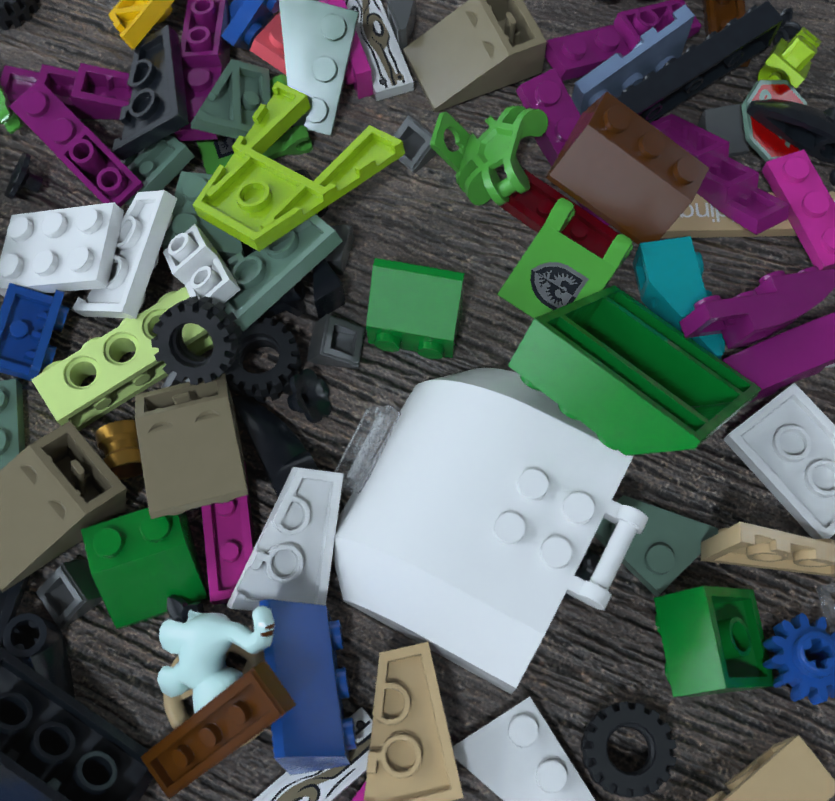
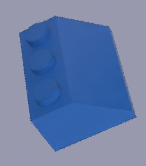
(305, 661)

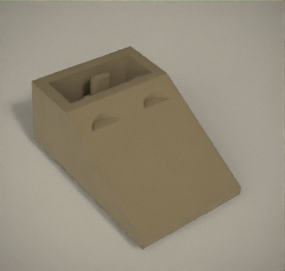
(476, 51)
(189, 447)
(49, 497)

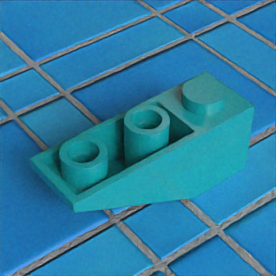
(672, 282)

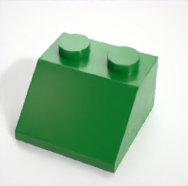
(414, 308)
(142, 564)
(712, 641)

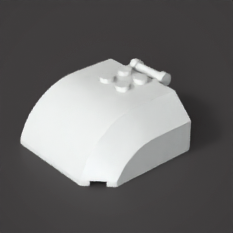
(482, 522)

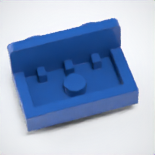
(247, 20)
(26, 330)

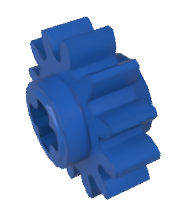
(791, 645)

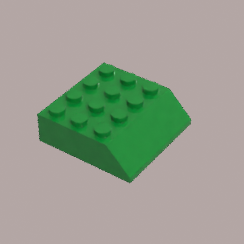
(629, 375)

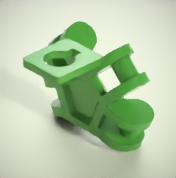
(497, 146)

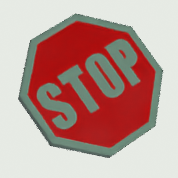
(760, 138)

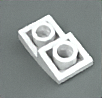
(200, 266)

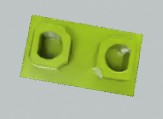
(791, 59)

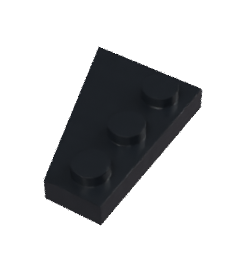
(157, 94)

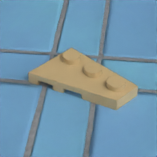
(770, 549)
(409, 734)

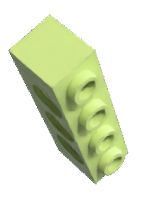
(114, 380)

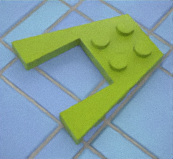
(266, 200)

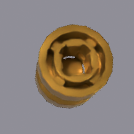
(120, 448)

